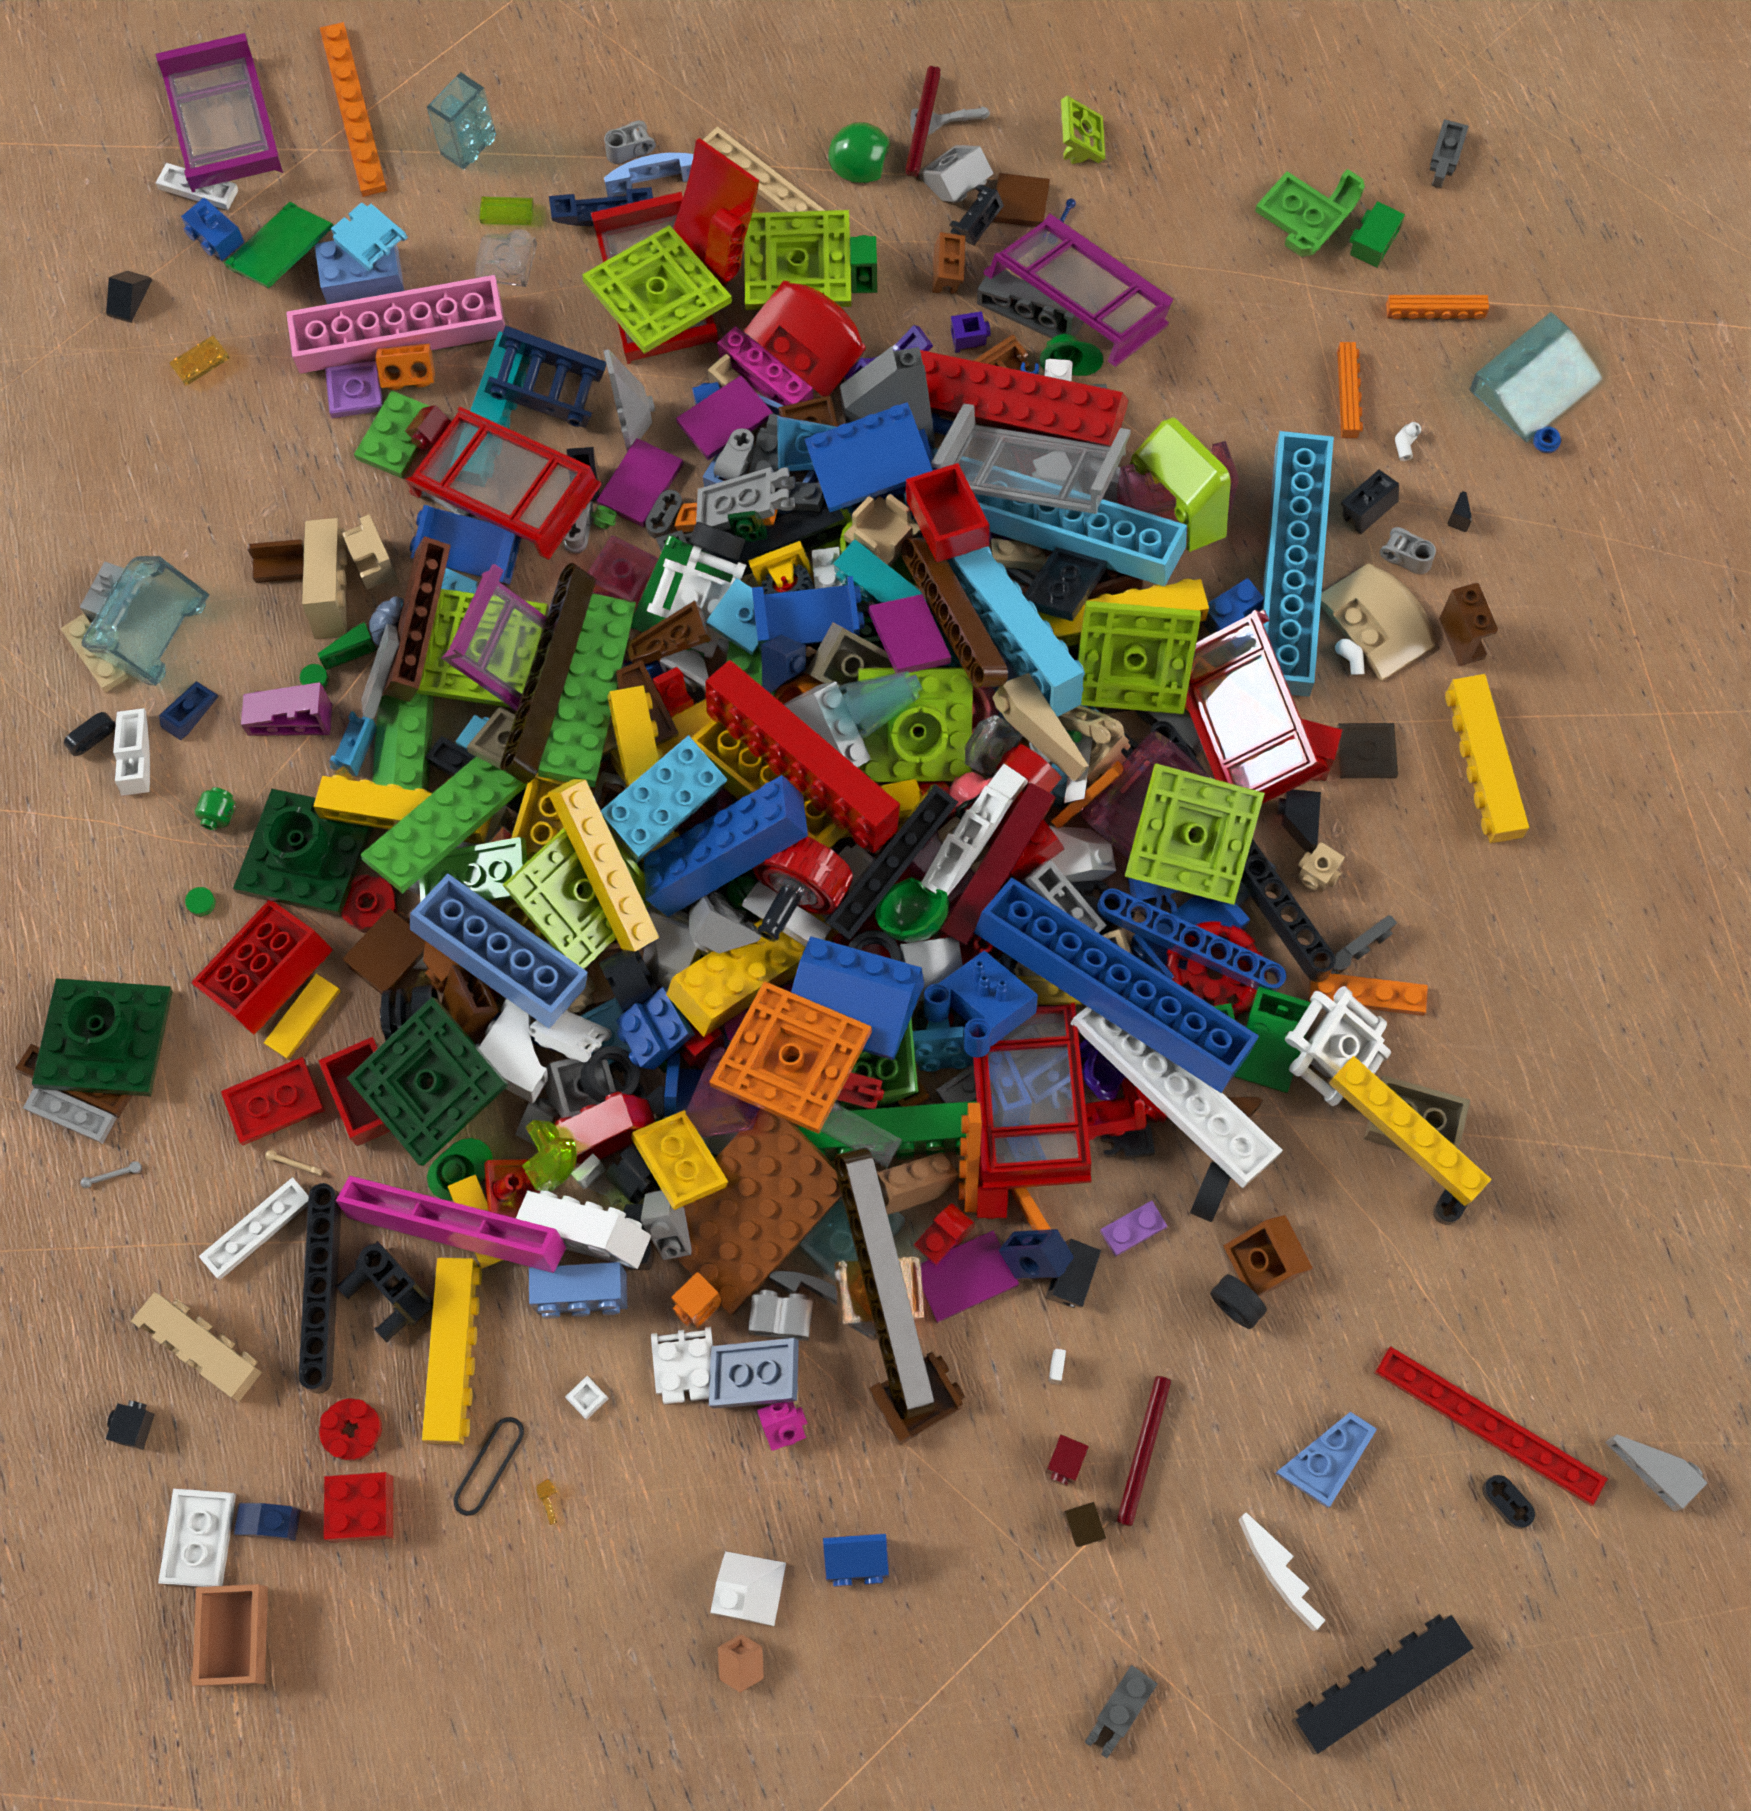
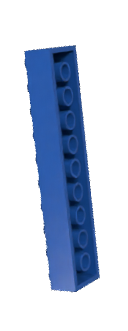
(1116, 984)

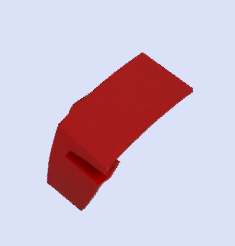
(716, 211)

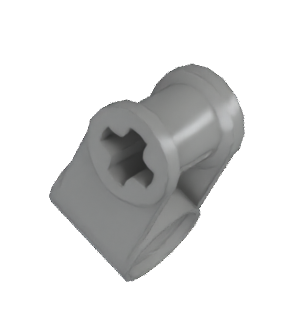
(627, 142)
(736, 455)
(577, 538)
(1407, 550)

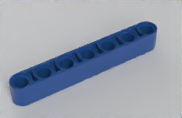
(1182, 928)

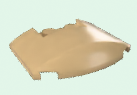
(1380, 618)

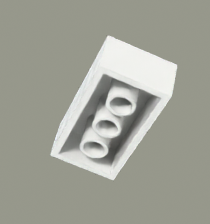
(588, 1227)

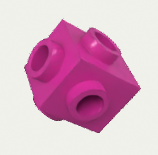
(782, 1424)

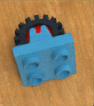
(940, 1043)

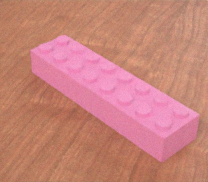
(433, 314)

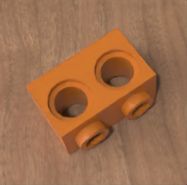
(403, 358)
(696, 1301)

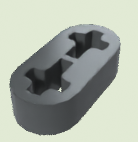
(659, 512)

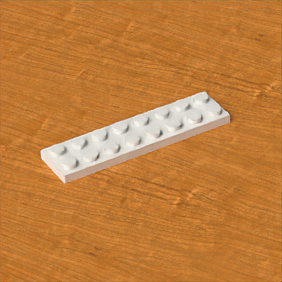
(1189, 1102)

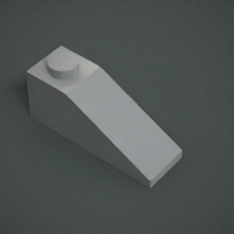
(1054, 886)
(1664, 1473)

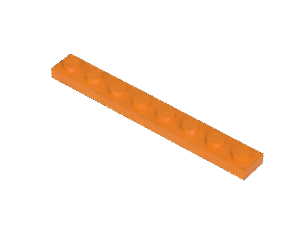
(353, 109)

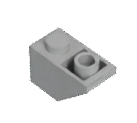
(666, 1226)

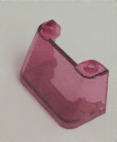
(1119, 806)

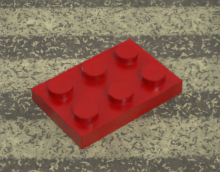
(272, 1101)

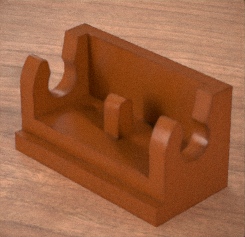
(948, 262)
(1006, 354)

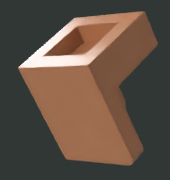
(740, 1663)

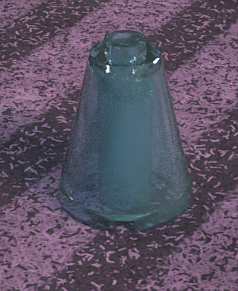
(879, 699)

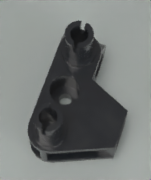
(389, 1278)

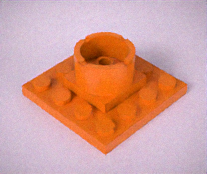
(791, 1057)

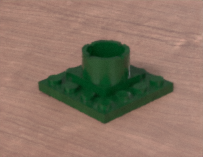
(301, 856)
(102, 1037)
(427, 1081)

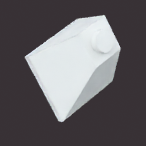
(1085, 854)
(748, 1588)

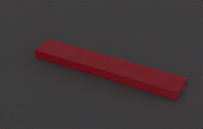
(998, 863)

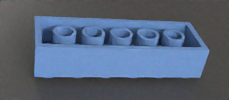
(498, 950)

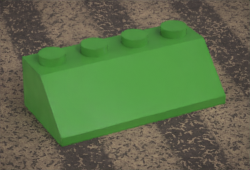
(403, 741)

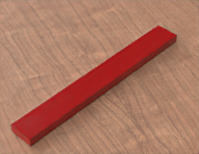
(1491, 1426)

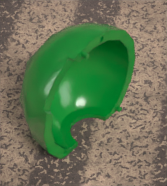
(859, 152)
(912, 911)

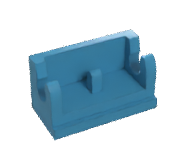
(354, 744)

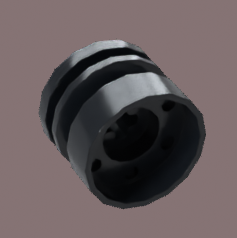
(399, 1009)

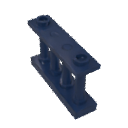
(547, 352)

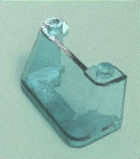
(143, 617)

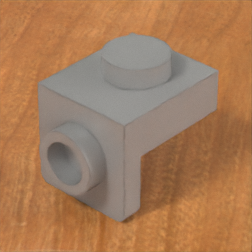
(539, 1110)

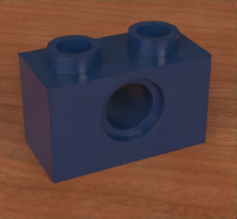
(1036, 1254)

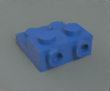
(653, 1030)

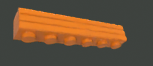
(1437, 306)
(1348, 390)

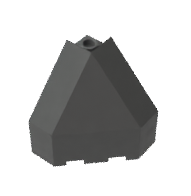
(888, 382)

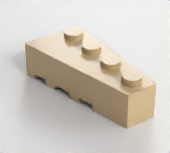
(325, 578)
(197, 1345)

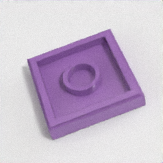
(353, 389)

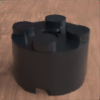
(628, 978)
(632, 1176)

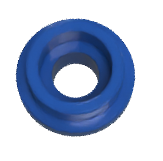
(1550, 434)

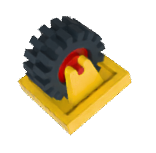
(783, 570)

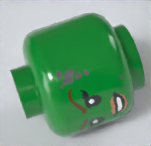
(215, 808)

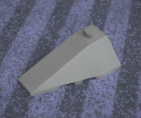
(630, 400)
(719, 925)

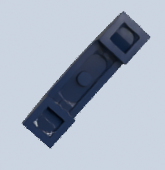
(578, 212)

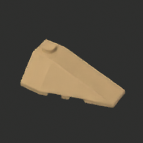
(1033, 717)

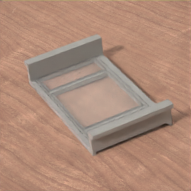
(1030, 465)

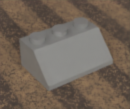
(829, 716)

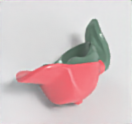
(967, 790)

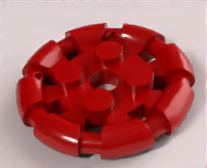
(1221, 989)

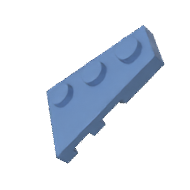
(1329, 1460)

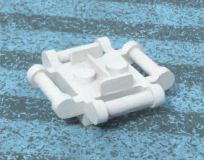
(696, 586)
(1337, 1040)

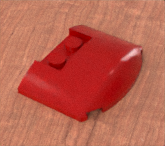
(808, 335)

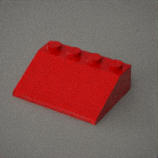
(262, 966)

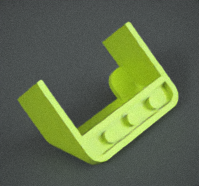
(1191, 476)

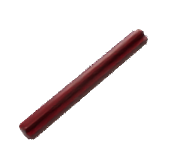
(923, 121)
(1143, 1451)

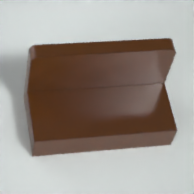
(277, 560)

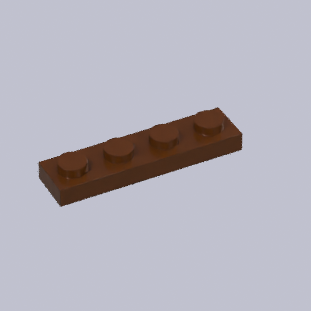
(109, 1103)

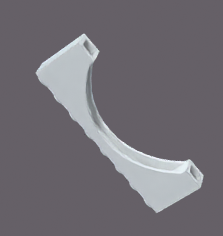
(512, 1052)

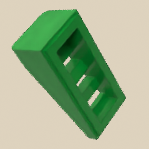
(348, 647)

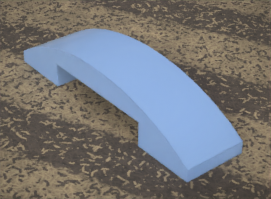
(647, 169)

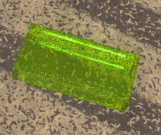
(506, 210)

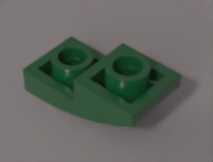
(748, 525)

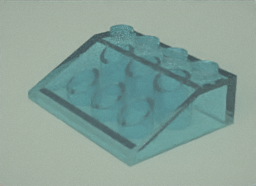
(1536, 377)

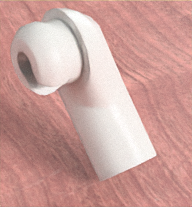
(1405, 438)
(1353, 653)

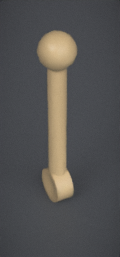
(271, 1155)

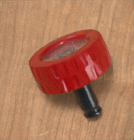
(803, 877)

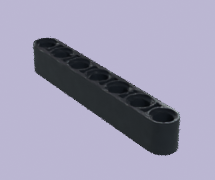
(326, 1300)

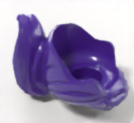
(1099, 1072)

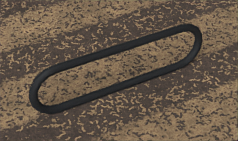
(494, 1481)

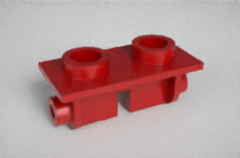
(862, 1091)

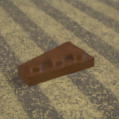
(672, 635)
(637, 675)

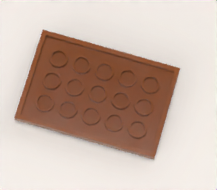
(770, 1204)

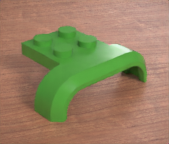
(1307, 213)

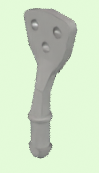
(961, 115)

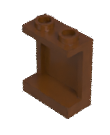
(1466, 621)
(386, 952)
(946, 1401)

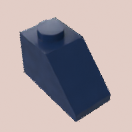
(781, 662)
(267, 1521)

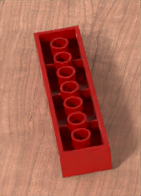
(1023, 400)
(801, 757)

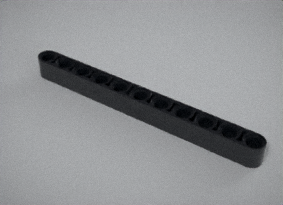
(1273, 908)

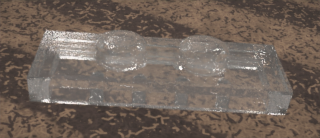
(860, 1133)

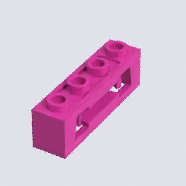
(763, 369)

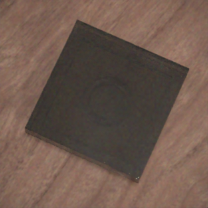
(1367, 750)

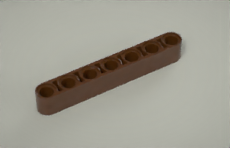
(955, 615)

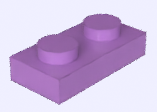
(1133, 1228)

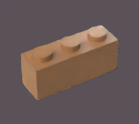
(916, 1182)

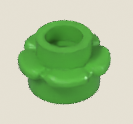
(604, 517)

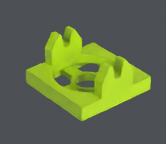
(1073, 116)

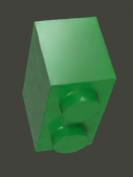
(1376, 234)
(863, 264)

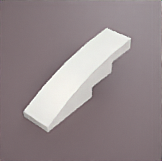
(967, 842)
(1273, 1560)

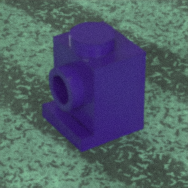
(969, 330)

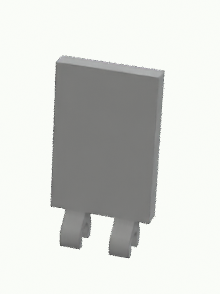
(745, 494)

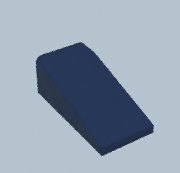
(187, 710)

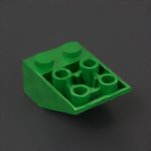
(1272, 1019)

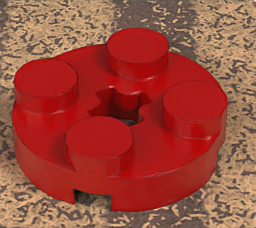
(369, 887)
(335, 1420)

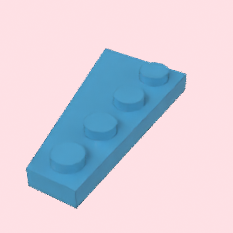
(791, 443)

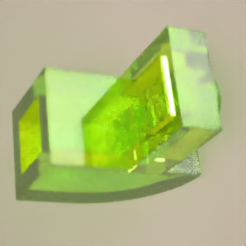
(555, 1156)

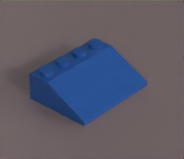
(868, 456)
(863, 988)

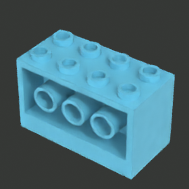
(663, 798)

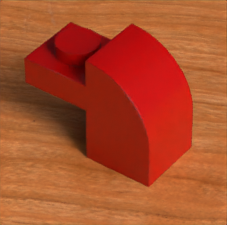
(673, 691)
(1031, 767)
(945, 1232)

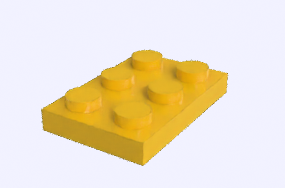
(679, 1160)

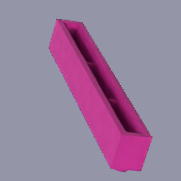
(452, 1224)

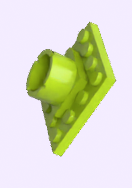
(801, 249)
(657, 289)
(1137, 656)
(438, 676)
(939, 746)
(1194, 834)
(562, 900)

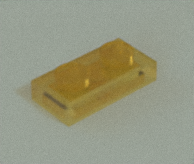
(199, 360)

